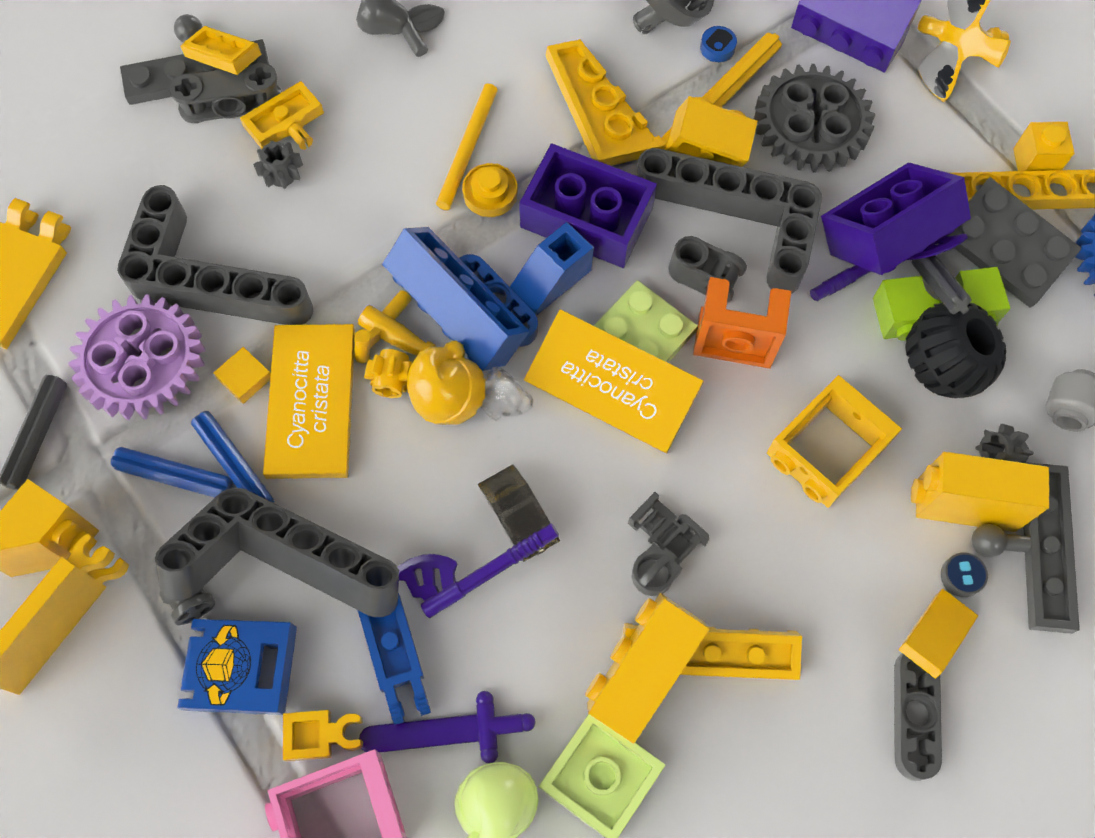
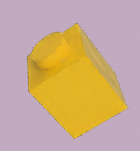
(1044, 147)

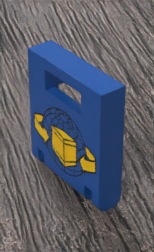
(227, 665)

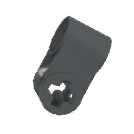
(708, 263)

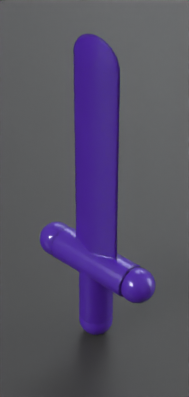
(451, 730)

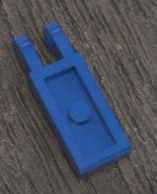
(395, 659)

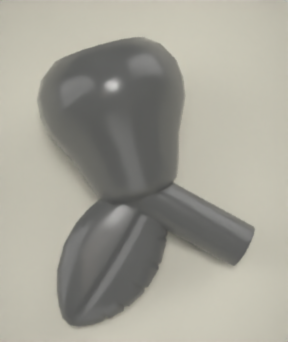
(391, 17)

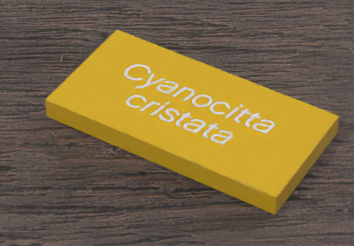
(613, 381)
(310, 402)

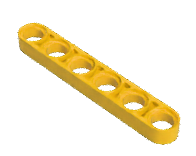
(1039, 186)

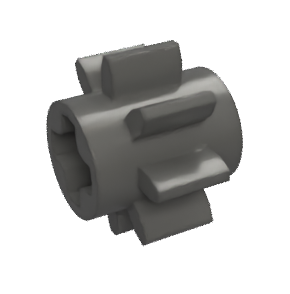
(278, 164)
(1013, 442)

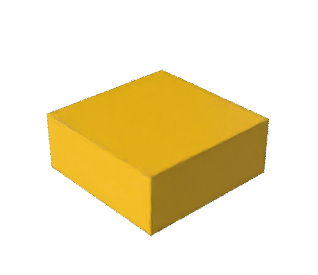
(242, 375)

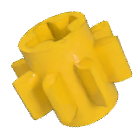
(388, 373)

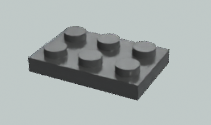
(1016, 241)

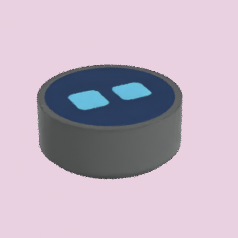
(964, 574)

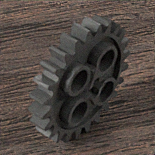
(788, 121)

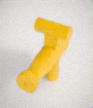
(385, 327)

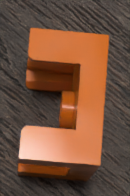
(737, 334)

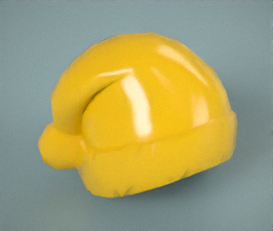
(445, 385)

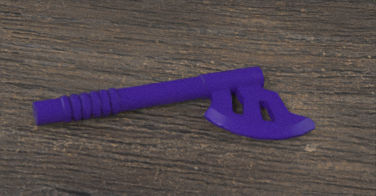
(851, 274)
(454, 590)

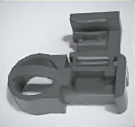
(673, 539)

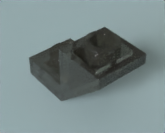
(515, 506)

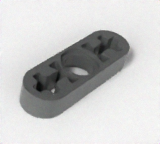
(903, 746)

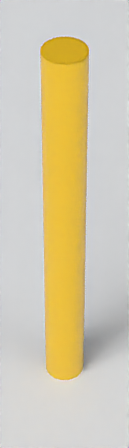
(466, 147)

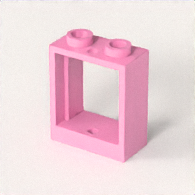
(281, 811)

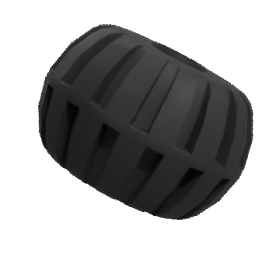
(956, 352)

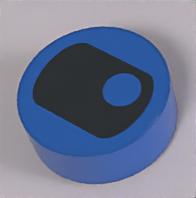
(718, 44)

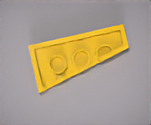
(599, 109)

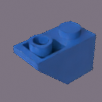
(553, 268)

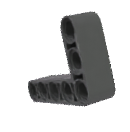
(743, 202)
(199, 277)
(281, 539)

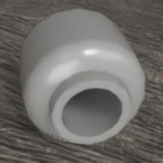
(1073, 400)

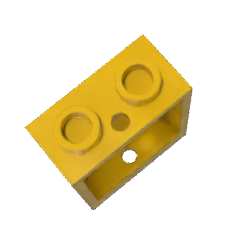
(856, 413)

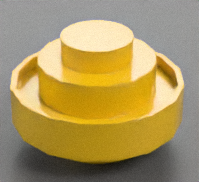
(490, 190)

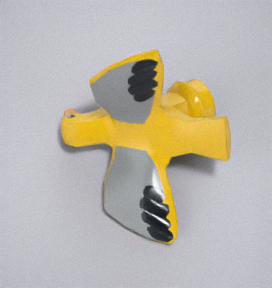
(959, 39)

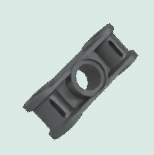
(222, 93)

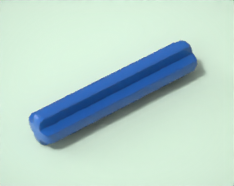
(228, 455)
(169, 472)

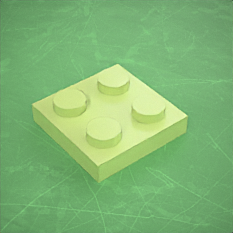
(648, 323)
(601, 777)

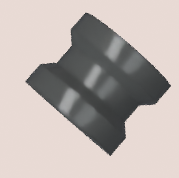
(192, 608)

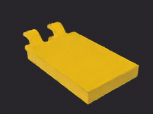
(26, 263)
(53, 612)

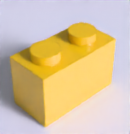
(712, 132)

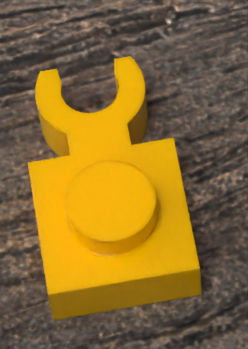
(311, 735)

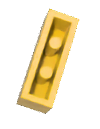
(645, 666)

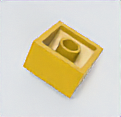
(38, 531)

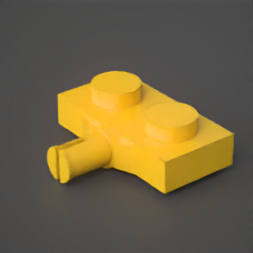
(284, 117)

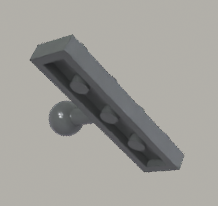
(152, 78)
(1048, 557)

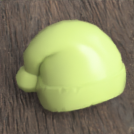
(496, 801)

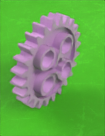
(110, 337)

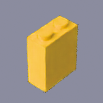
(981, 491)

